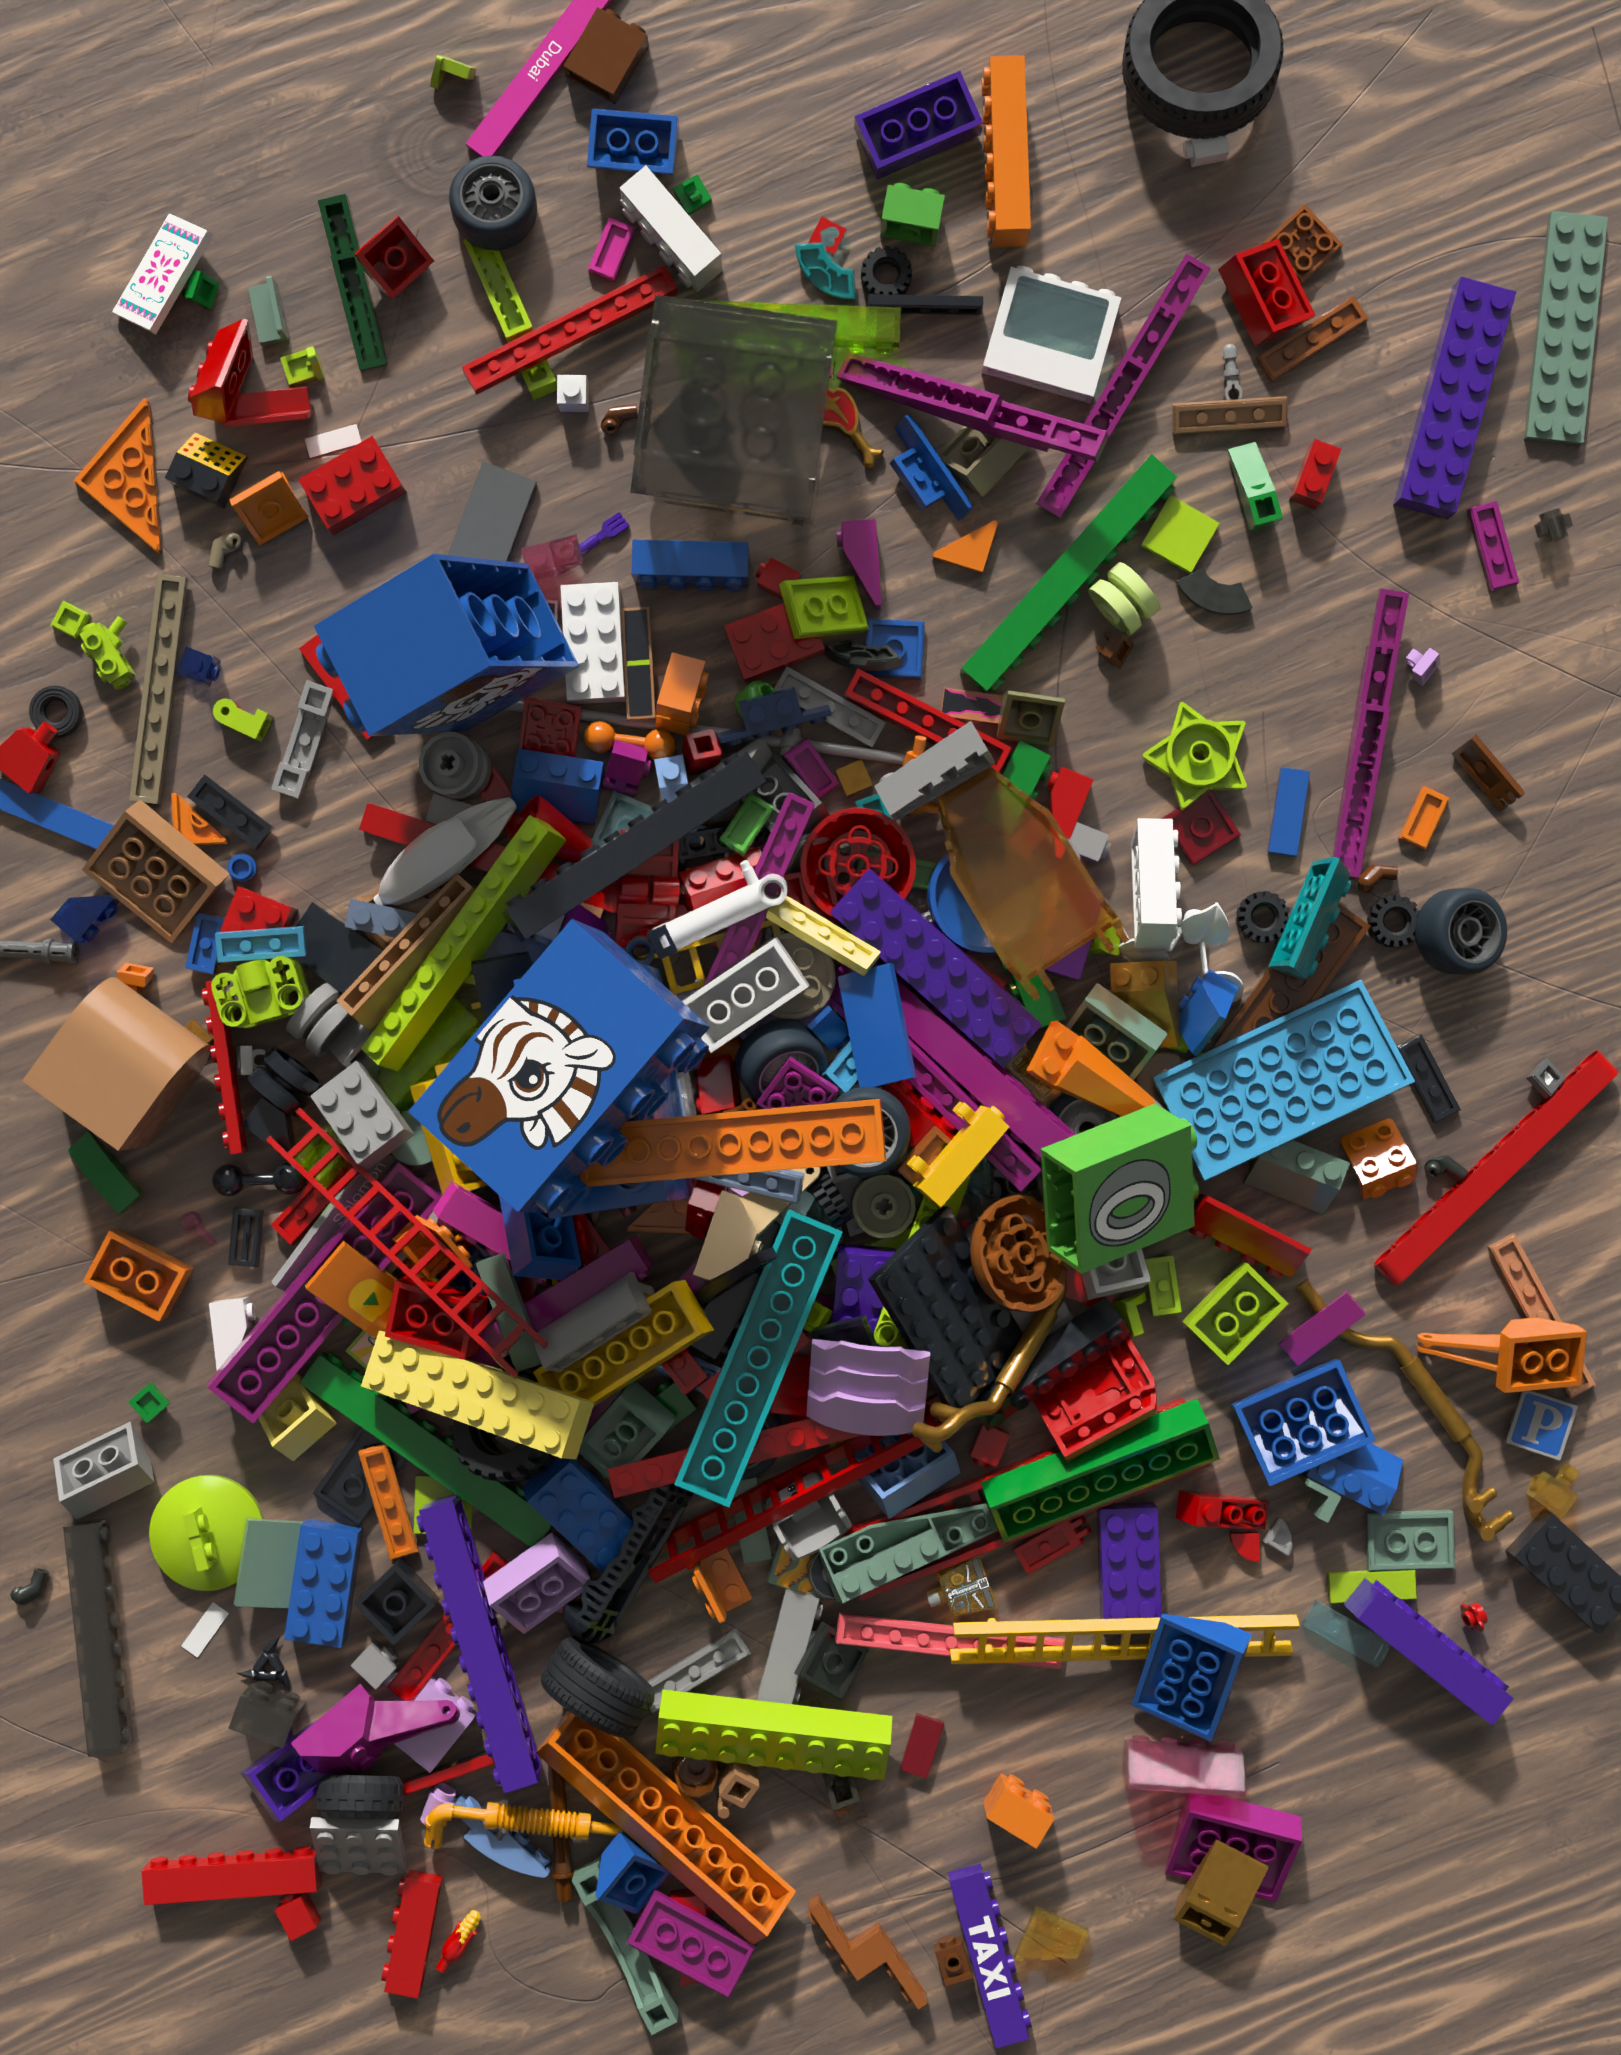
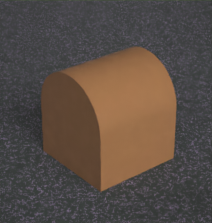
(119, 1066)

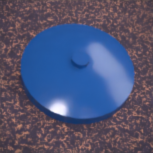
(952, 912)

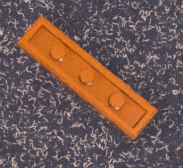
(388, 1501)

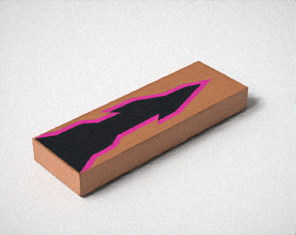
(971, 705)

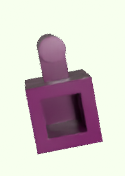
(625, 768)

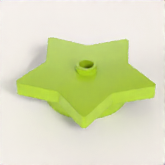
(1213, 740)

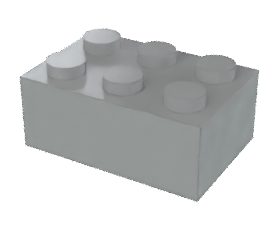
(362, 1115)

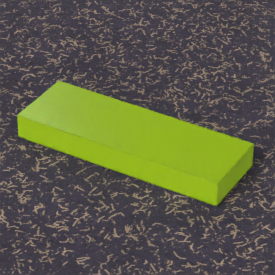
(1399, 1582)

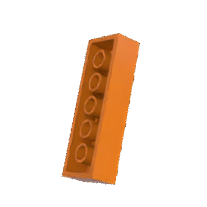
(1007, 151)

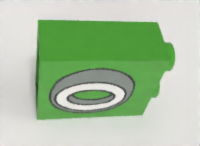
(1119, 1187)

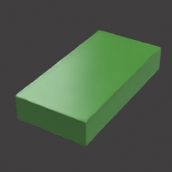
(746, 825)

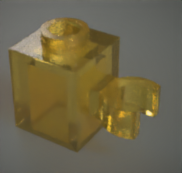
(1553, 1492)

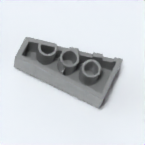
(934, 772)

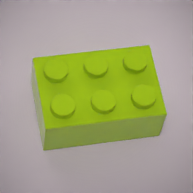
(1235, 1312)

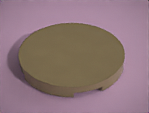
(817, 970)

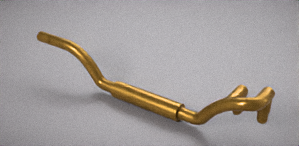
(1442, 1410)

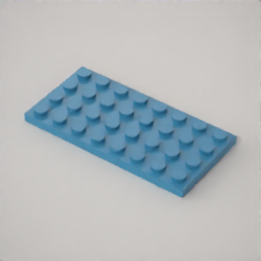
(1285, 1079)

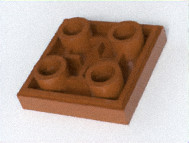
(1306, 242)

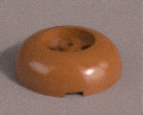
(1012, 1272)

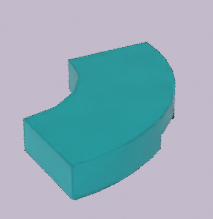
(824, 272)

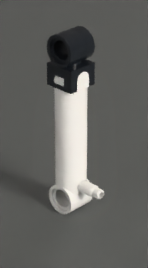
(710, 918)

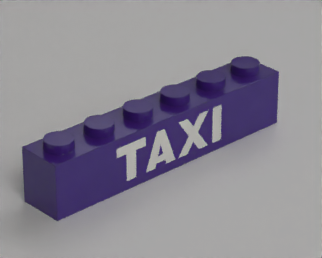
(988, 1955)

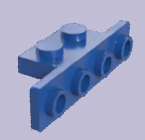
(925, 473)

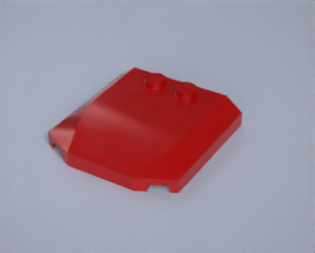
(1099, 1400)

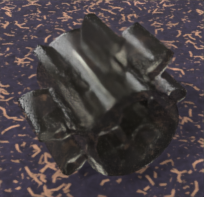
(1553, 525)

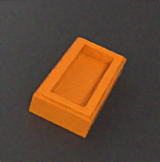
(1423, 818)

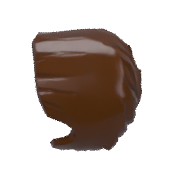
(695, 1776)

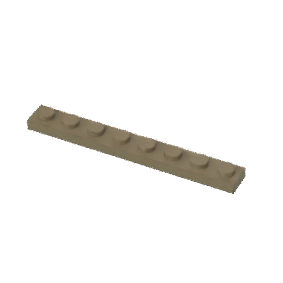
(158, 689)

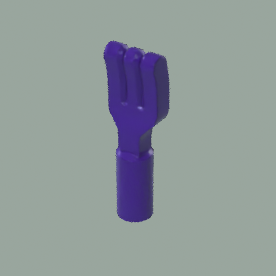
(610, 529)

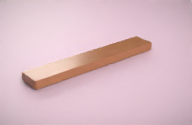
(1529, 1292)

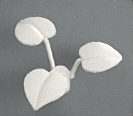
(1197, 927)

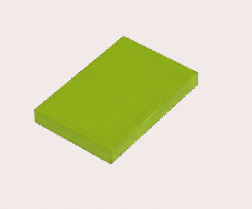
(824, 606)

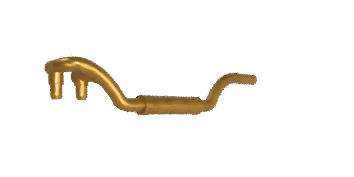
(1005, 1382)

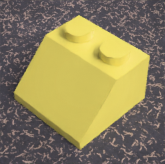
(296, 1419)

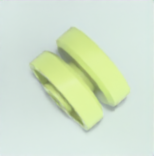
(1124, 599)

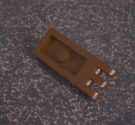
(1488, 772)

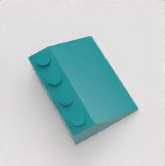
(1311, 917)

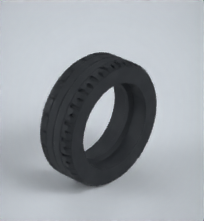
(1195, 113)

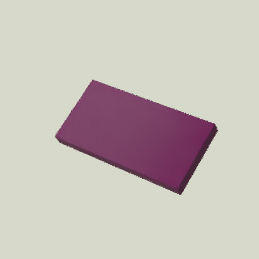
(691, 1944)

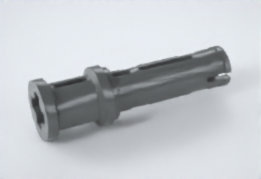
(47, 951)

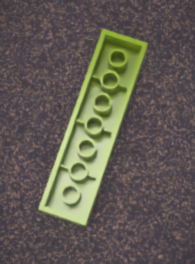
(773, 1735)

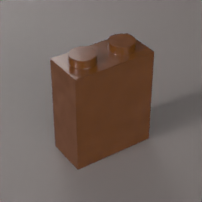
(606, 54)

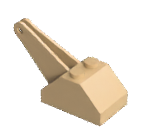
(738, 1227)

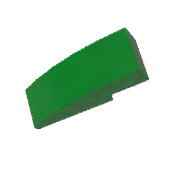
(105, 1173)

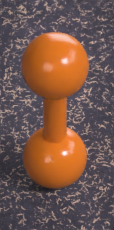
(600, 738)

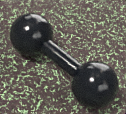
(230, 1179)

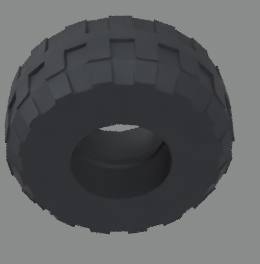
(360, 1796)

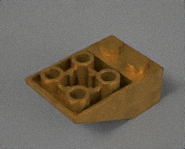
(1219, 1893)

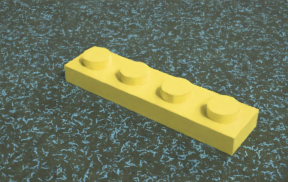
(824, 935)

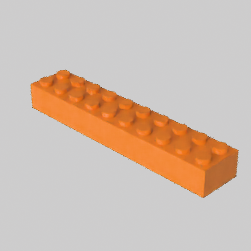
(668, 1825)

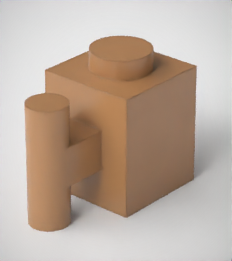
(736, 1786)

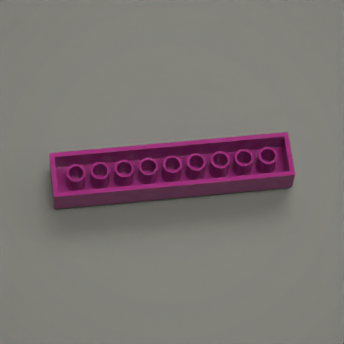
(299, 1318)

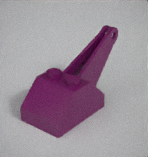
(359, 1727)

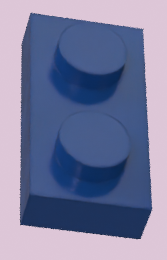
(202, 950)

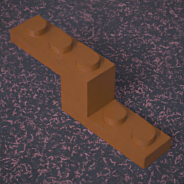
(866, 1952)

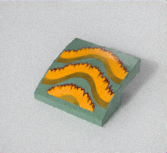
(789, 1573)

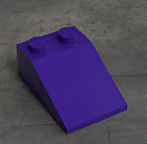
(282, 1780)

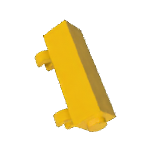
(961, 1154)

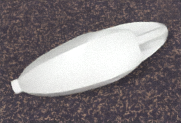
(443, 852)

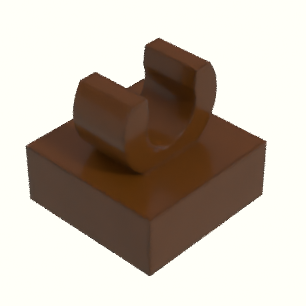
(1117, 648)

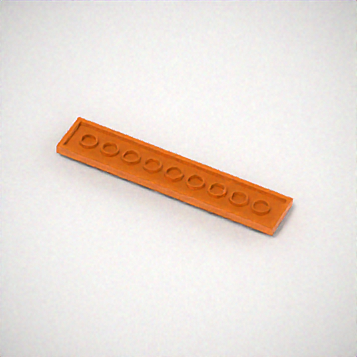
(746, 1143)

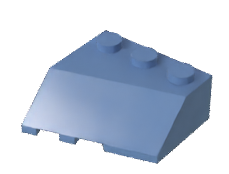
(908, 1477)

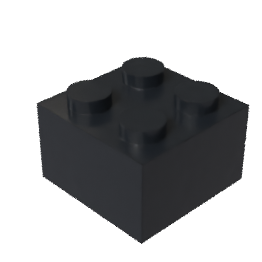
(397, 1601)

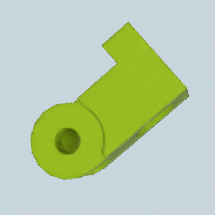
(233, 716)

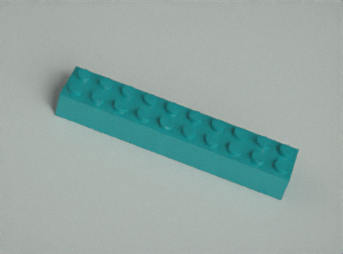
(758, 1359)

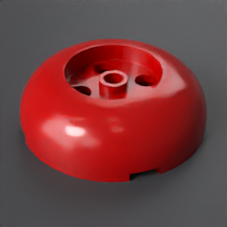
(860, 830)

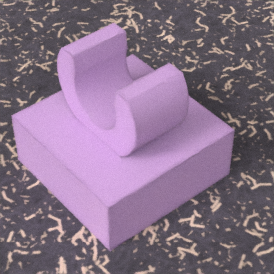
(1422, 665)

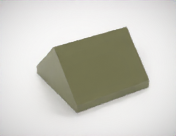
(1029, 718)

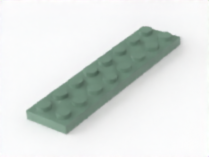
(1566, 328)

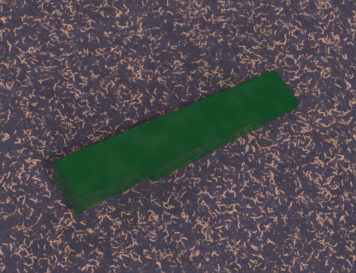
(352, 282)

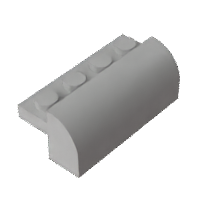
(594, 1322)

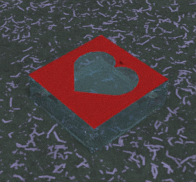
(830, 234)

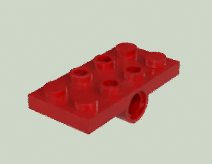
(647, 895)

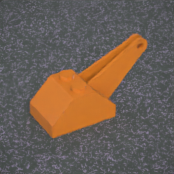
(1530, 1355)

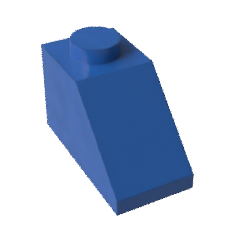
(830, 1029)

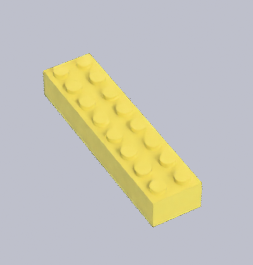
(479, 1396)

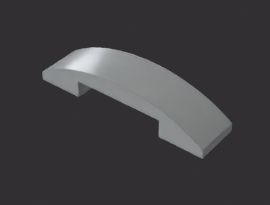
(304, 740)

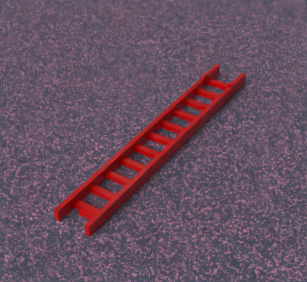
(418, 1227)
(782, 1509)

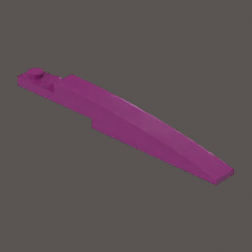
(1127, 378)
(973, 408)
(1369, 729)

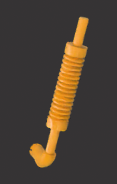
(518, 1819)

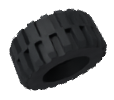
(486, 1460)

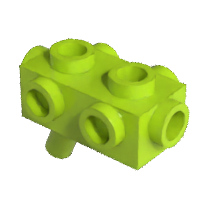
(104, 647)

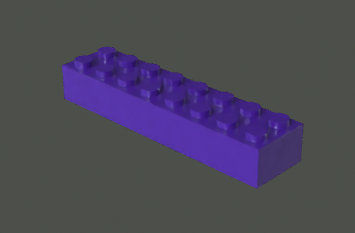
(1454, 398)
(936, 967)

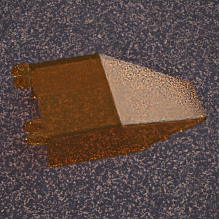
(1022, 877)

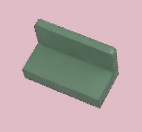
(268, 312)
(1323, 1501)

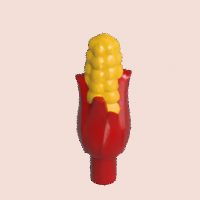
(458, 1941)

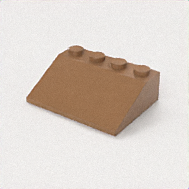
(155, 870)

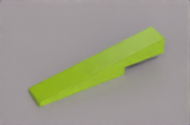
(510, 313)

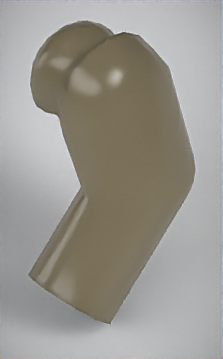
(222, 546)

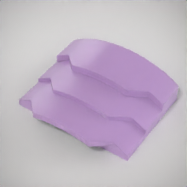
(867, 1387)

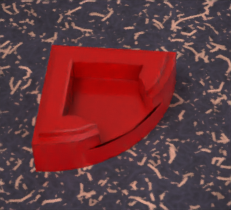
(1247, 1544)

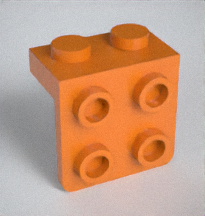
(1379, 1158)
(421, 1245)

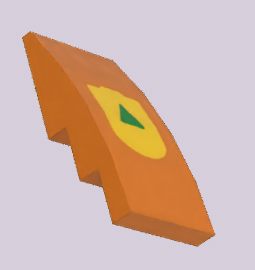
(355, 1288)

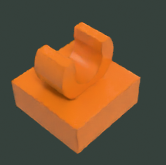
(135, 976)

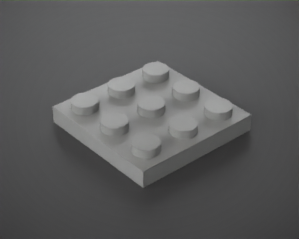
(358, 1845)

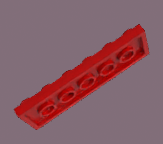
(227, 1080)

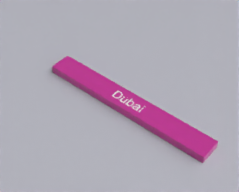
(533, 78)

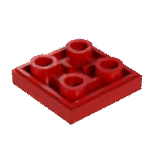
(550, 727)

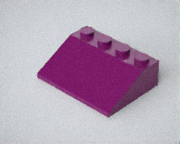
(1252, 1829)

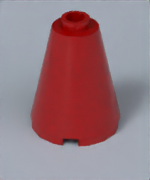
(576, 840)

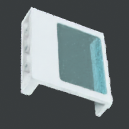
(1051, 334)

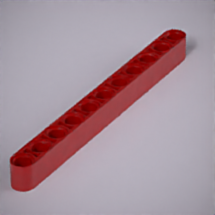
(1495, 1168)

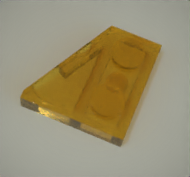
(1050, 1937)

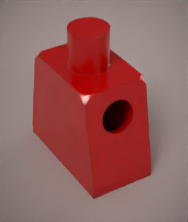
(29, 757)

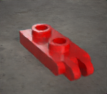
(1051, 1544)

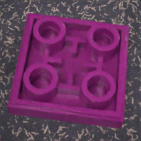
(796, 1087)

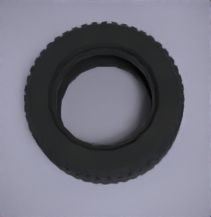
(597, 1687)

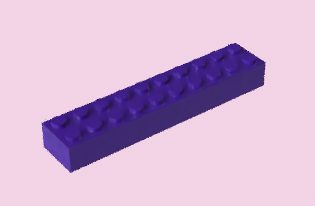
(481, 1643)

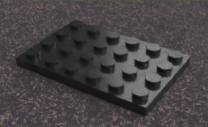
(945, 1311)

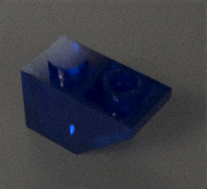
(82, 916)

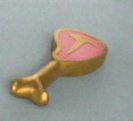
(845, 417)

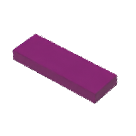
(1493, 546)
(1322, 1328)

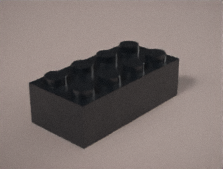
(1569, 1570)

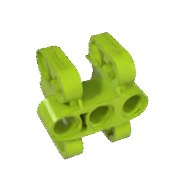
(260, 991)

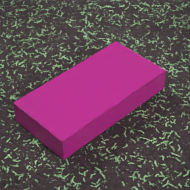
(611, 250)

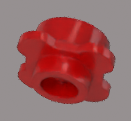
(1473, 1616)

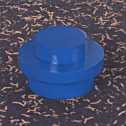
(242, 868)

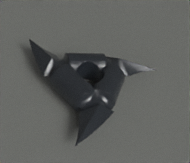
(278, 1668)

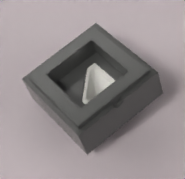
(1546, 1078)

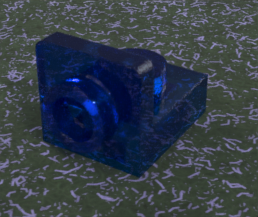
(199, 666)

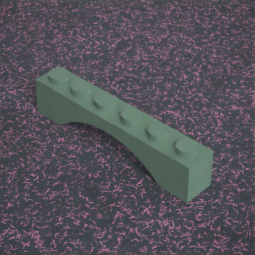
(641, 1972)

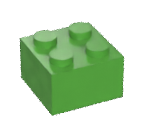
(912, 214)

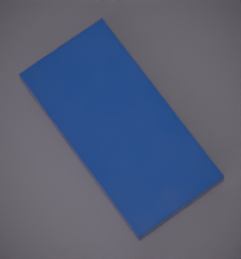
(877, 1027)

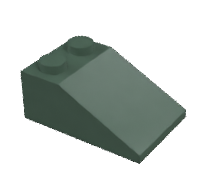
(626, 1429)

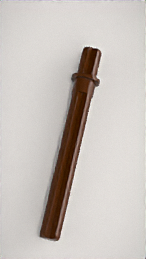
(562, 1864)

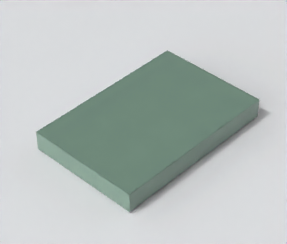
(1410, 1540)
(267, 1563)

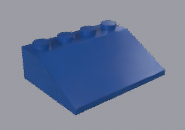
(1303, 1421)
(1191, 1672)

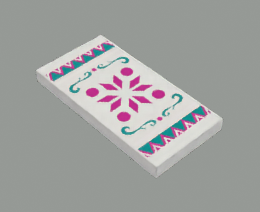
(162, 273)

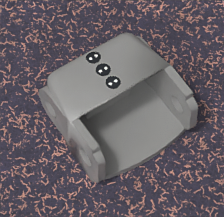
(812, 1525)

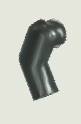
(1443, 1165)
(32, 1591)

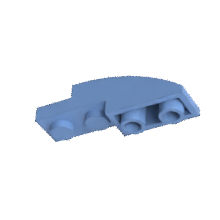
(504, 1847)

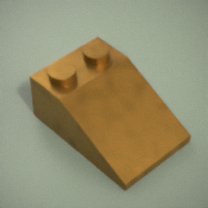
(1152, 992)

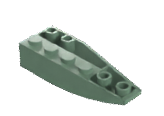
(898, 1547)

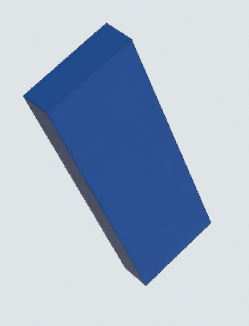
(1288, 811)

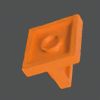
(269, 508)

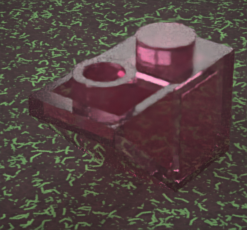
(553, 557)

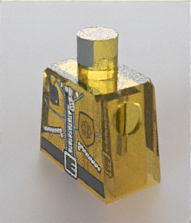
(963, 1588)

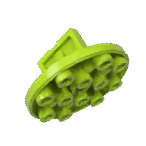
(201, 1531)

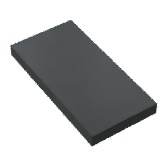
(493, 514)

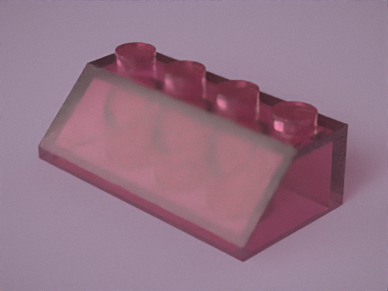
(1183, 1766)

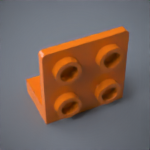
(721, 1583)

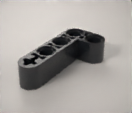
(710, 844)

